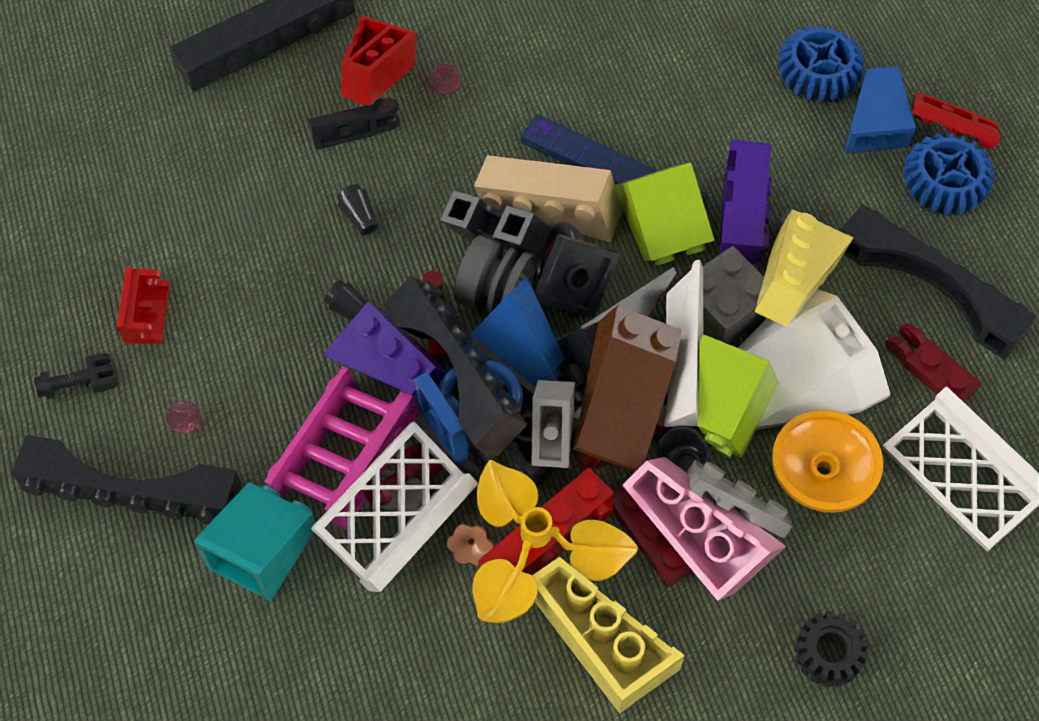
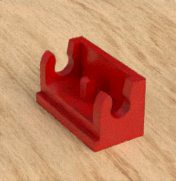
(143, 306)

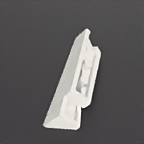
(685, 312)

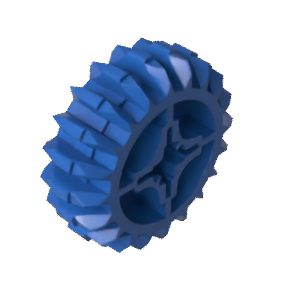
(820, 63)
(948, 174)

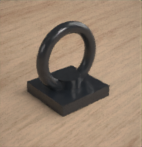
(574, 271)

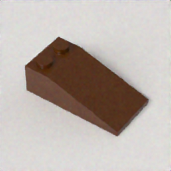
(626, 387)

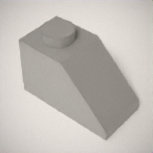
(552, 423)

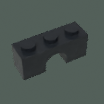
(514, 227)

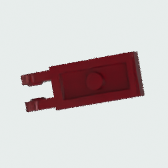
(931, 363)

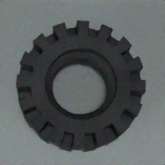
(820, 668)

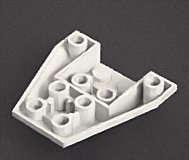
(819, 362)

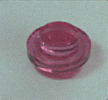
(445, 79)
(183, 417)

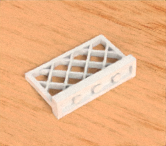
(987, 445)
(418, 528)

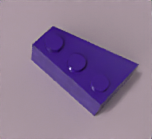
(745, 198)
(383, 351)

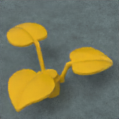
(506, 591)

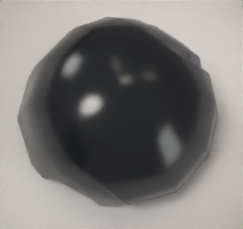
(683, 446)

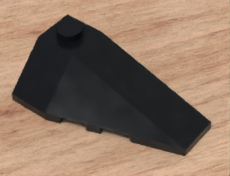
(579, 343)

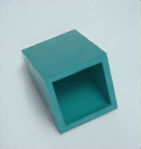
(256, 539)

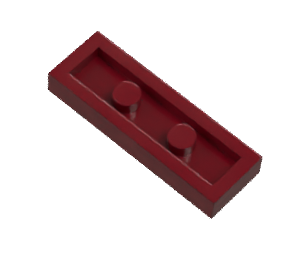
(649, 539)

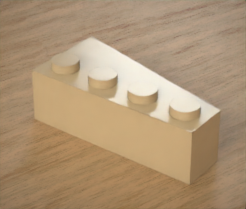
(553, 193)

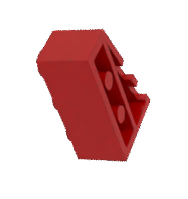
(376, 60)

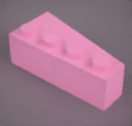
(714, 542)

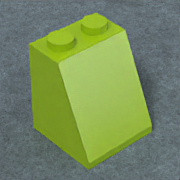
(666, 213)
(731, 395)

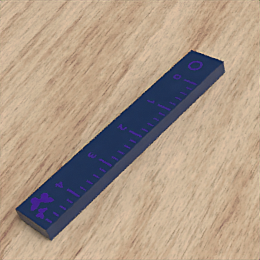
(582, 151)

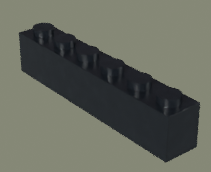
(252, 37)

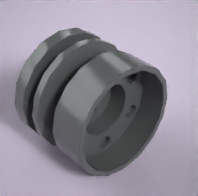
(489, 275)

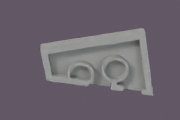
(728, 495)

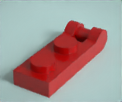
(956, 119)

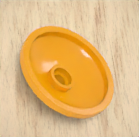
(830, 442)

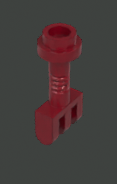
(411, 470)

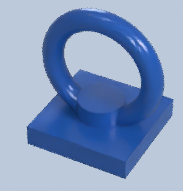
(442, 408)

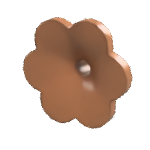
(469, 544)

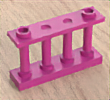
(324, 417)

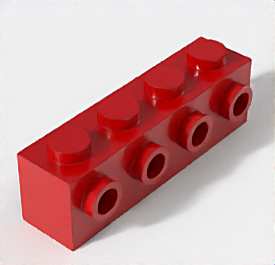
(579, 501)

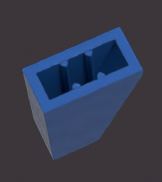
(881, 113)
(522, 336)

